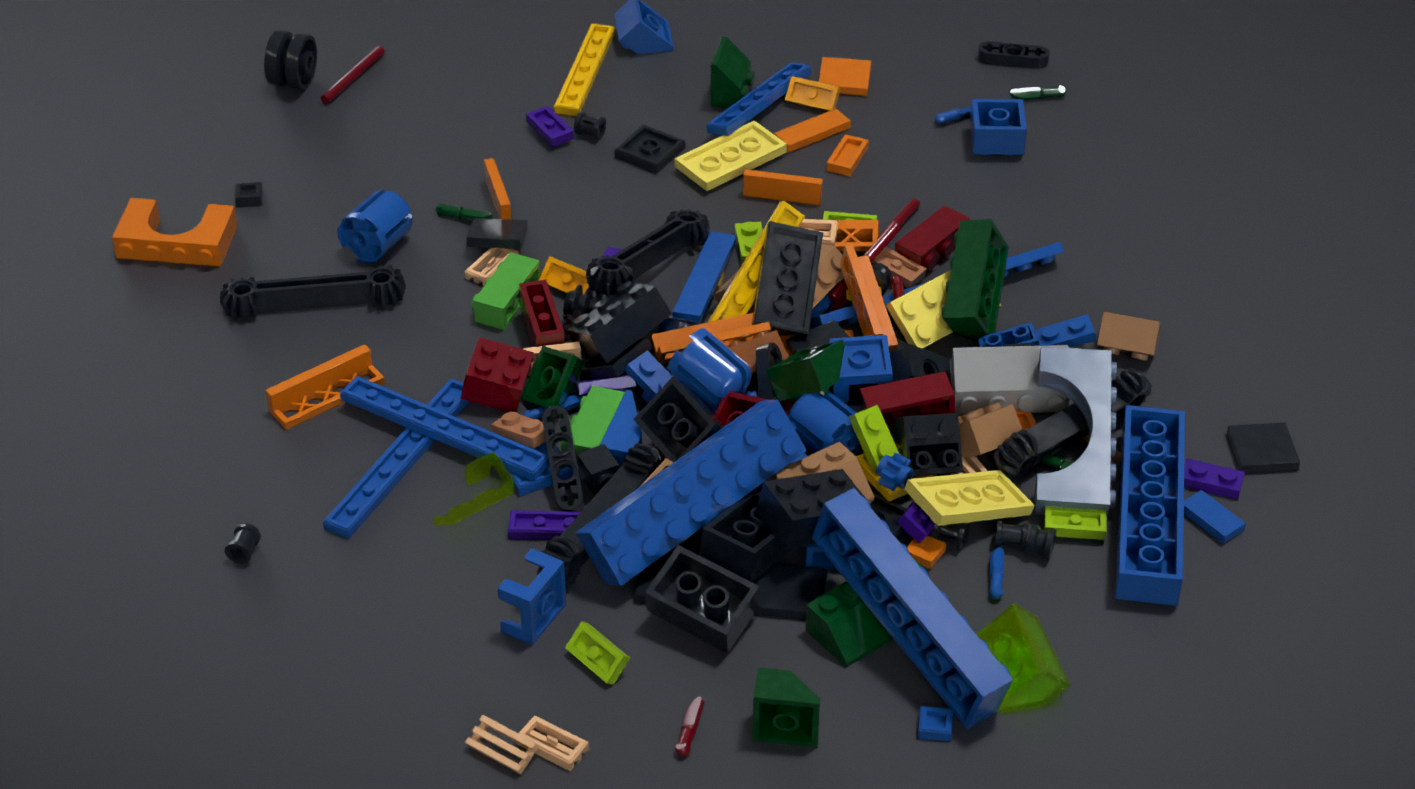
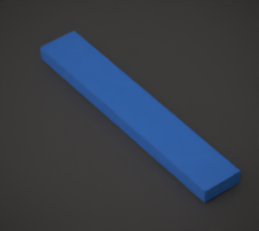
(757, 100)
(705, 276)

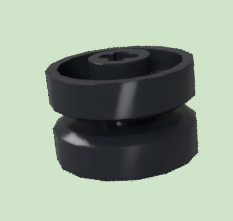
(290, 59)

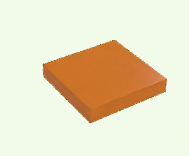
(848, 74)

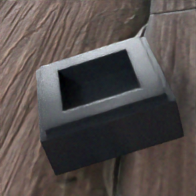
(248, 194)

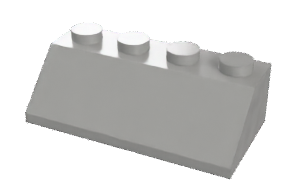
(1002, 375)

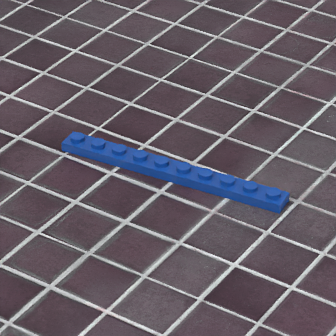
(1021, 262)

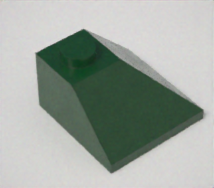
(552, 377)

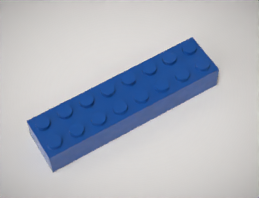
(690, 492)
(1151, 506)
(912, 608)

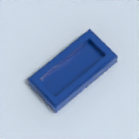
(1213, 517)

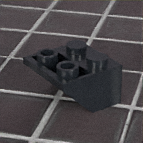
(929, 442)

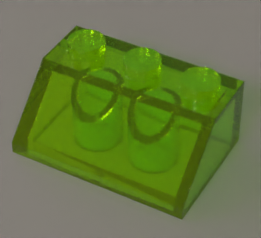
(1025, 650)

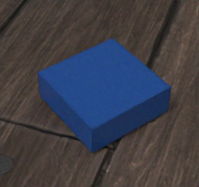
(935, 723)

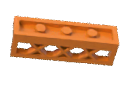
(856, 232)
(866, 296)
(726, 330)
(319, 384)

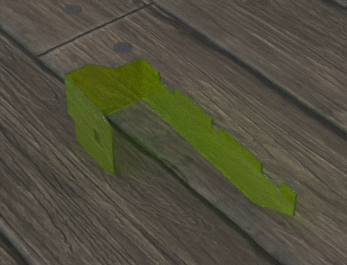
(484, 499)

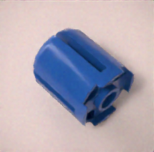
(375, 225)
(710, 368)
(824, 422)

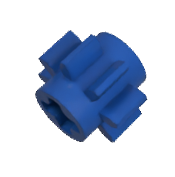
(894, 471)

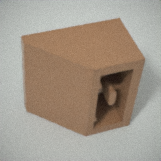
(985, 431)

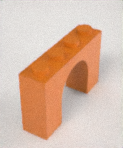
(203, 245)

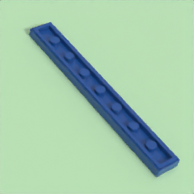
(444, 427)
(390, 468)

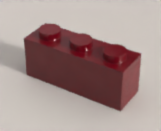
(932, 238)
(540, 314)
(911, 397)

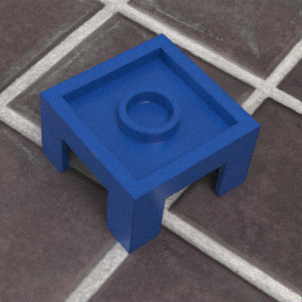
(864, 362)
(538, 602)

